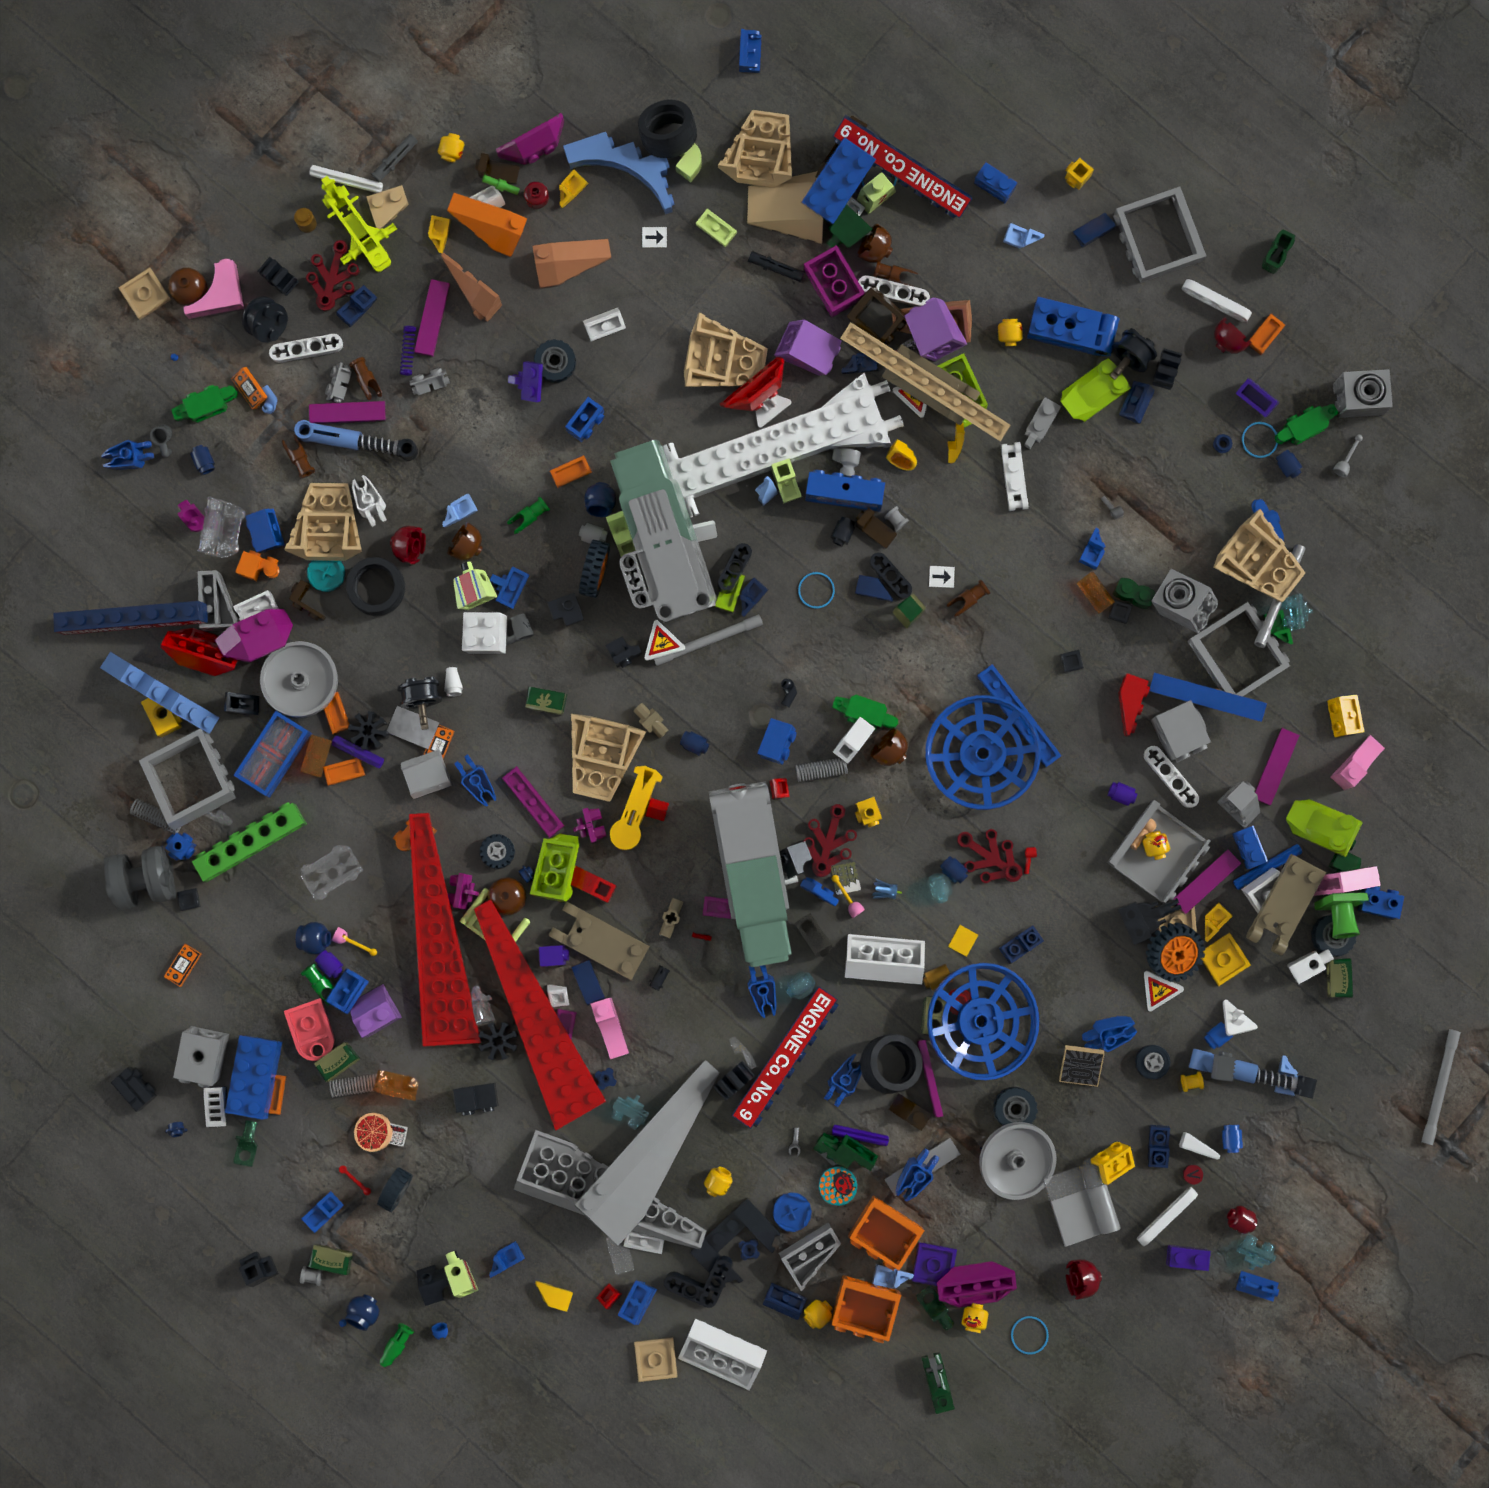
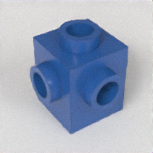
(186, 850)

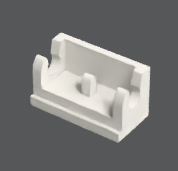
(255, 605)

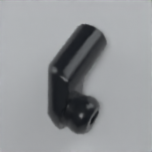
(790, 691)

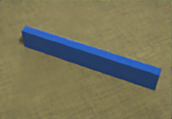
(999, 688)
(1208, 697)

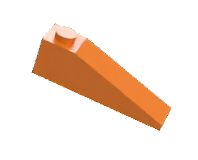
(492, 224)

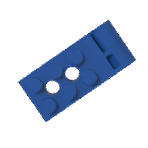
(1091, 330)

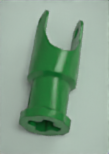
(529, 514)
(317, 980)
(396, 1345)

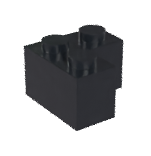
(475, 1097)

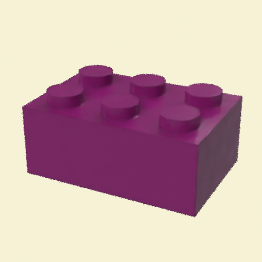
(834, 281)

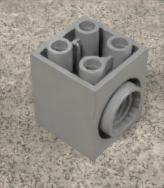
(1351, 395)
(1185, 601)
(1181, 731)
(192, 1065)

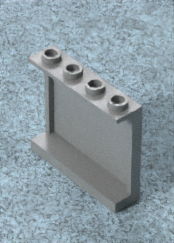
(1163, 875)

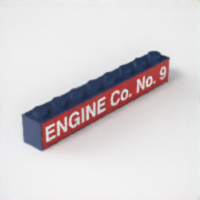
(905, 168)
(130, 617)
(784, 1057)

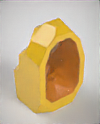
(901, 456)

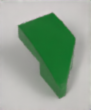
(1278, 630)

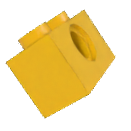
(161, 726)

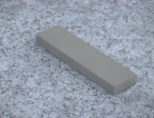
(945, 1151)

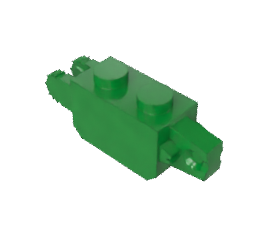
(205, 404)
(1307, 425)
(868, 709)

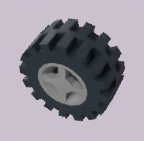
(491, 850)

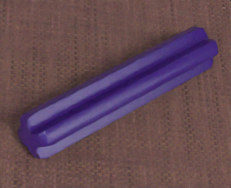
(357, 752)
(861, 1135)

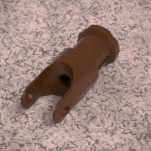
(890, 272)
(365, 377)
(299, 458)
(970, 597)

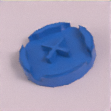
(792, 1212)

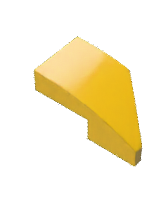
(571, 187)
(439, 231)
(955, 447)
(1215, 920)
(554, 1296)

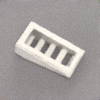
(207, 1102)
(1192, 1144)

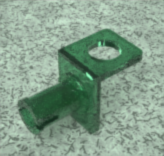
(246, 1143)
(936, 1309)

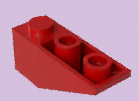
(1130, 699)
(593, 884)

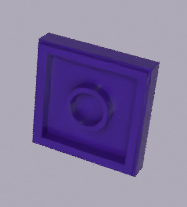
(932, 1263)

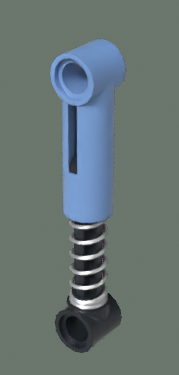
(353, 439)
(1250, 1072)

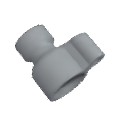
(849, 458)

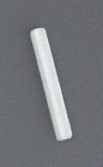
(346, 179)

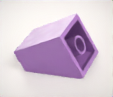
(934, 329)
(808, 347)
(374, 1012)

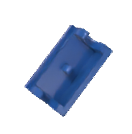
(750, 51)
(347, 991)
(637, 1302)

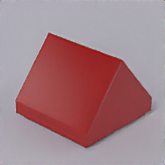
(779, 788)
(657, 809)
(608, 1296)

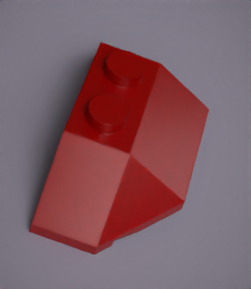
(758, 388)
(197, 651)

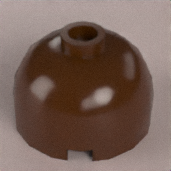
(876, 245)
(187, 286)
(466, 543)
(891, 749)
(507, 896)

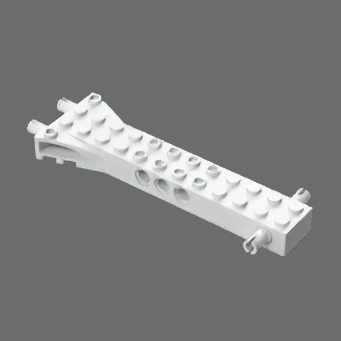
(843, 422)

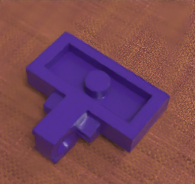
(529, 381)

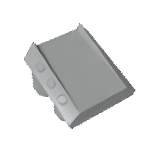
(426, 774)

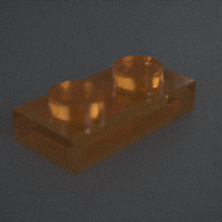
(1095, 592)

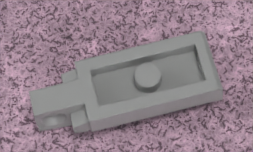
(1041, 422)

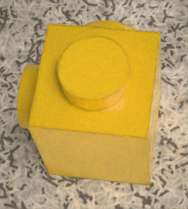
(1078, 173)
(868, 812)

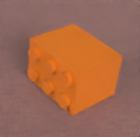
(885, 1233)
(865, 1309)

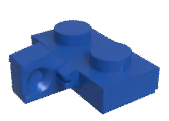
(510, 586)
(815, 888)

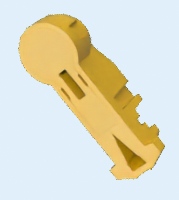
(626, 832)

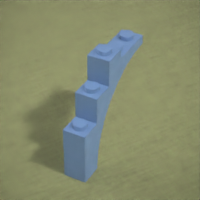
(599, 151)
(159, 692)

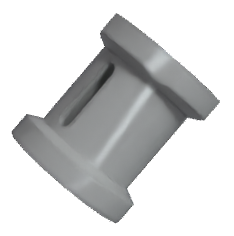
(896, 518)
(311, 1276)

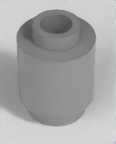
(592, 532)

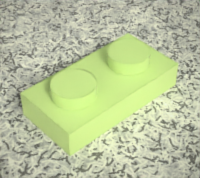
(716, 227)

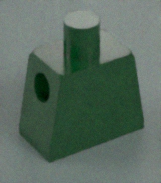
(847, 228)

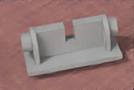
(422, 382)
(335, 390)

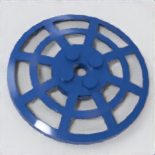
(983, 740)
(993, 1024)

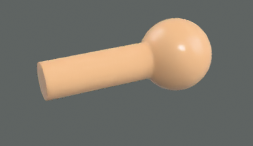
(1149, 827)

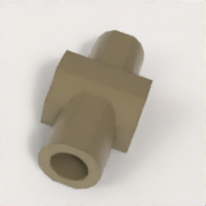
(651, 720)
(667, 928)

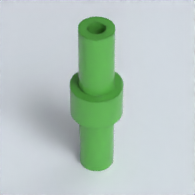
(500, 184)

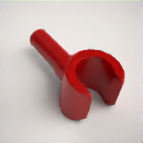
(1030, 852)

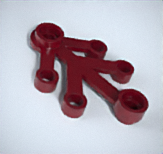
(331, 278)
(828, 843)
(992, 858)

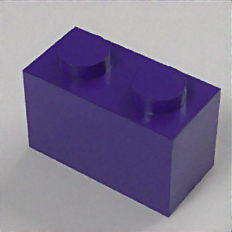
(1257, 397)
(553, 956)
(1188, 1257)

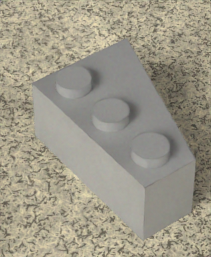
(219, 604)
(1241, 803)
(809, 1254)

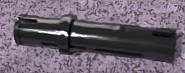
(775, 266)

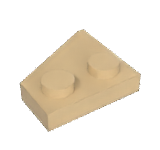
(387, 205)

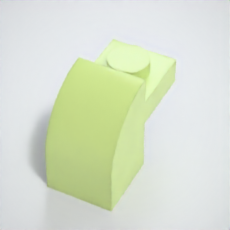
(690, 163)
(785, 480)
(620, 533)

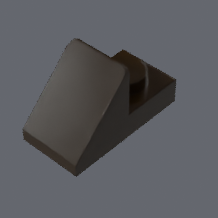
(910, 1112)

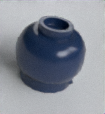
(600, 500)
(313, 938)
(362, 1312)

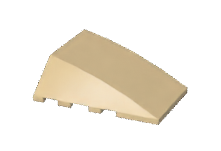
(760, 151)
(782, 208)
(720, 356)
(325, 525)
(1260, 559)
(601, 754)

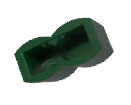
(1278, 251)
(1129, 590)

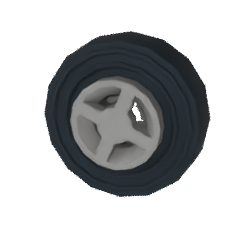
(1159, 1064)

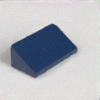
(1094, 229)
(1137, 401)
(784, 1301)

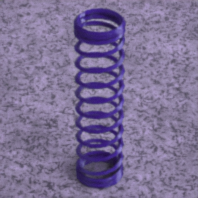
(407, 371)

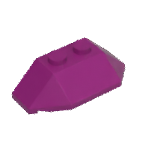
(533, 143)
(256, 635)
(976, 1284)

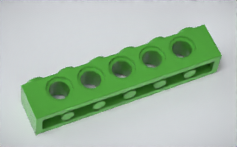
(203, 860)

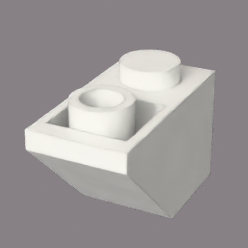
(853, 740)

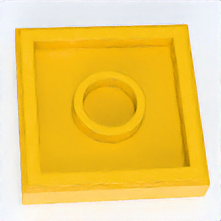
(1224, 959)

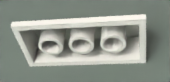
(885, 959)
(722, 1354)

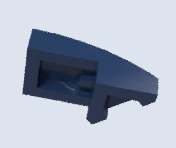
(860, 364)
(873, 588)
(752, 595)

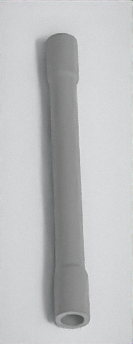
(745, 625)
(1265, 630)
(1431, 1126)

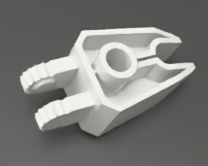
(368, 502)

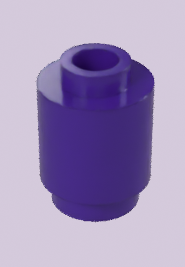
(1122, 793)
(329, 964)

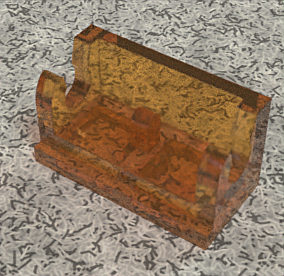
(315, 756)
(396, 1085)

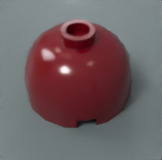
(1230, 338)
(408, 544)
(1082, 1278)

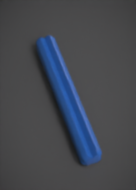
(1274, 862)

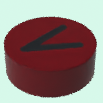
(1193, 1174)

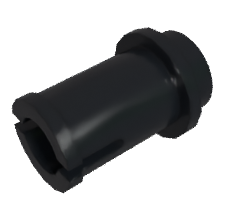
(659, 978)

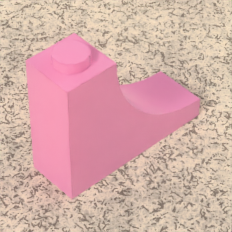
(223, 294)
(1356, 765)
(1348, 881)
(610, 1027)

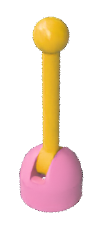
(854, 908)
(341, 936)

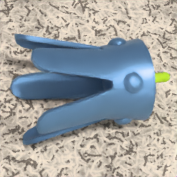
(885, 890)

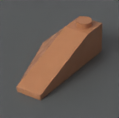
(566, 260)
(479, 295)
(960, 312)

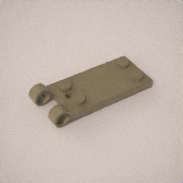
(937, 372)
(1287, 902)
(602, 942)

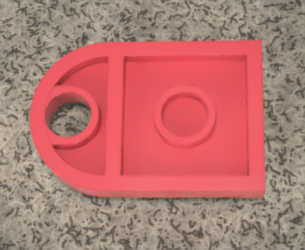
(309, 1028)

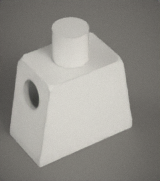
(1302, 971)

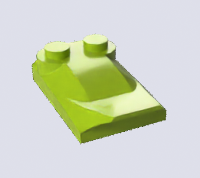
(961, 369)
(1094, 391)
(1323, 826)
(555, 868)

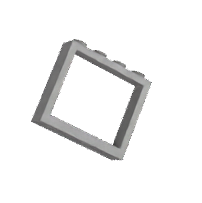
(1188, 226)
(1213, 669)
(202, 807)

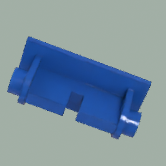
(1257, 1286)

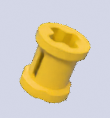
(1192, 1081)

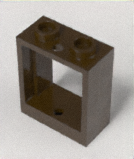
(864, 302)

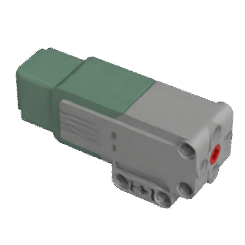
(664, 539)
(752, 870)

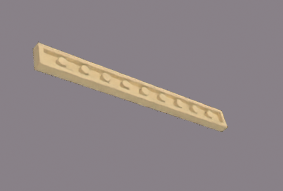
(925, 381)

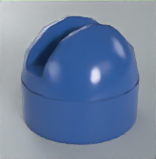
(440, 1330)

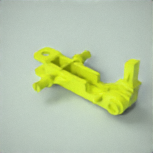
(357, 228)

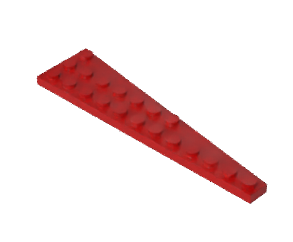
(443, 982)
(556, 1062)

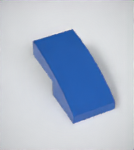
(322, 1212)

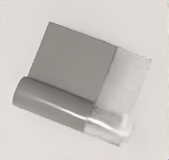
(1081, 1203)

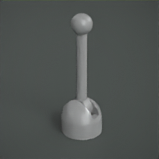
(1342, 467)

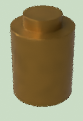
(305, 220)
(934, 977)

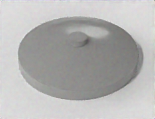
(299, 679)
(1017, 1160)

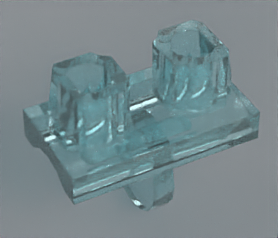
(1298, 612)
(630, 1108)
(1254, 1255)

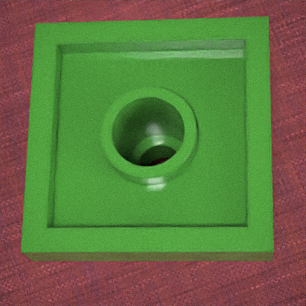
(1342, 912)

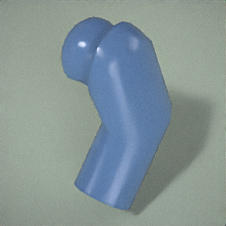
(271, 402)

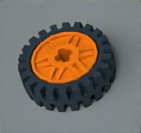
(594, 568)
(1175, 952)

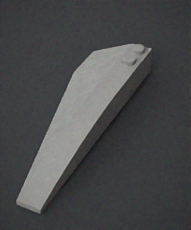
(563, 1174)
(632, 1180)

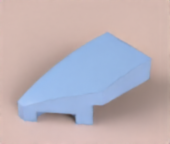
(1021, 237)
(766, 491)
(459, 510)
(1285, 1068)
(887, 1278)

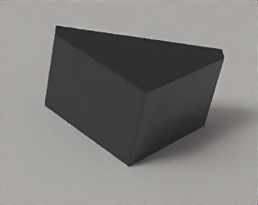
(241, 704)

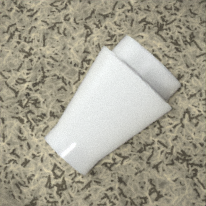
(452, 682)

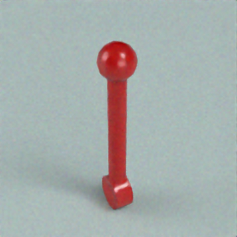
(343, 1169)

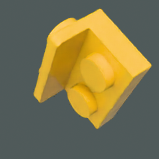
(1345, 715)
(1114, 1162)

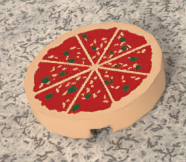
(373, 1132)

